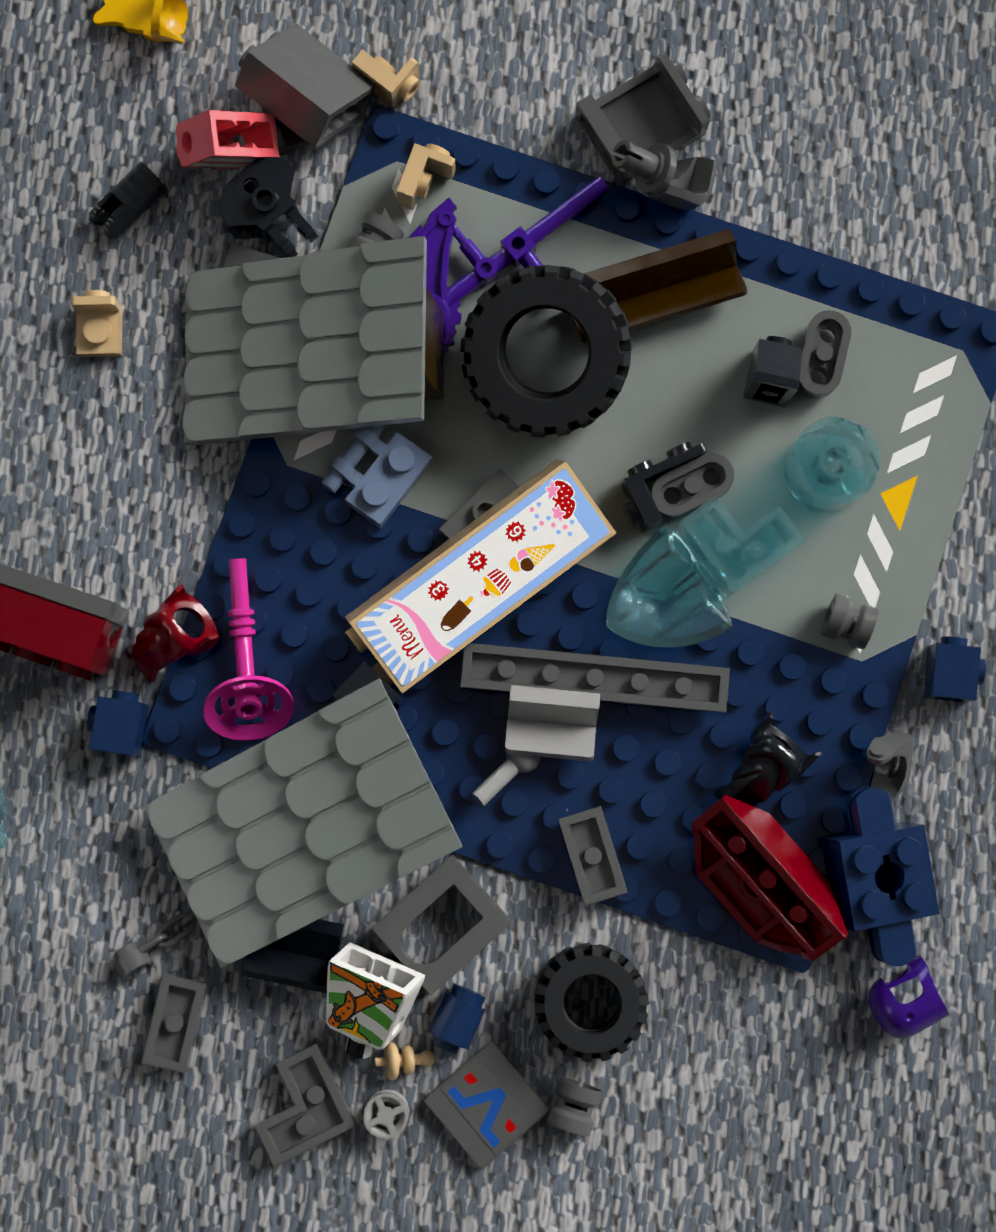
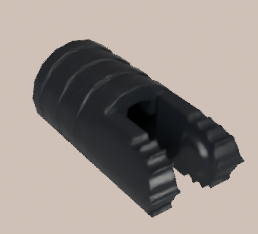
(127, 201)

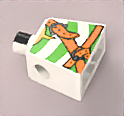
(368, 998)

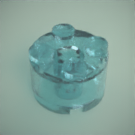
(837, 441)

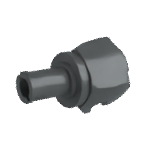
(665, 179)

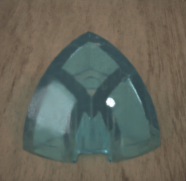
(665, 597)

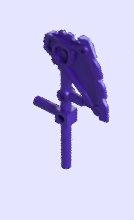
(517, 248)

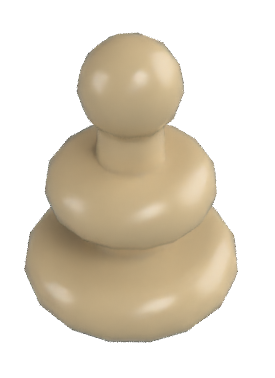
(407, 1060)

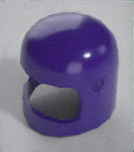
(911, 1018)

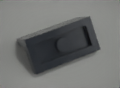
(298, 958)

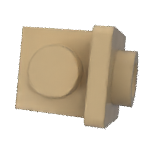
(389, 87)
(416, 179)
(98, 324)

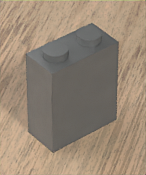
(304, 84)

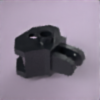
(265, 204)

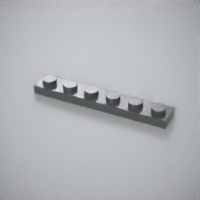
(612, 677)

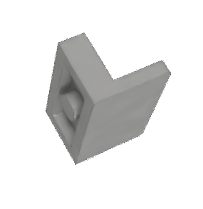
(552, 723)

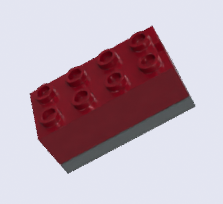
(58, 624)

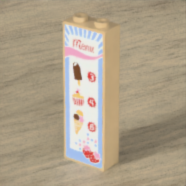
(479, 576)

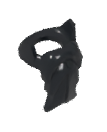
(767, 765)

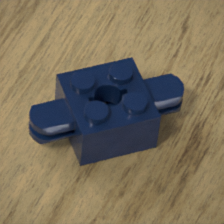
(862, 875)

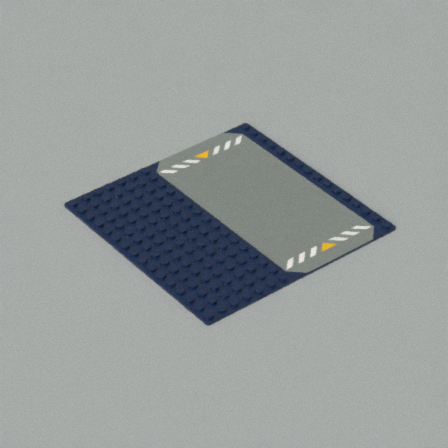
(911, 376)

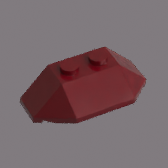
(765, 880)

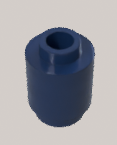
(457, 1018)

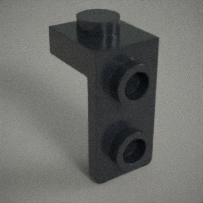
(640, 505)

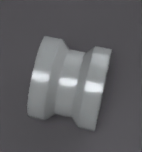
(382, 1125)

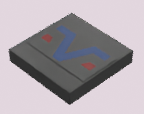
(486, 1104)

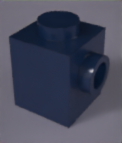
(953, 670)
(118, 723)

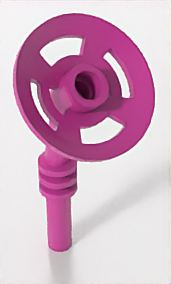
(246, 693)

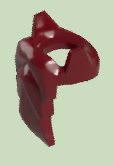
(165, 641)

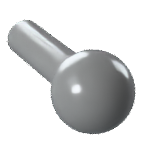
(502, 775)

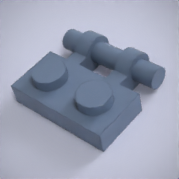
(387, 479)

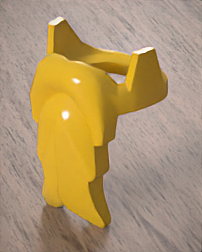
(154, 19)

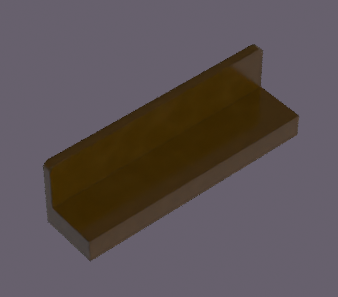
(673, 280)

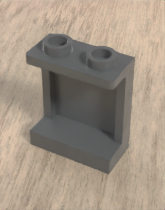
(645, 111)

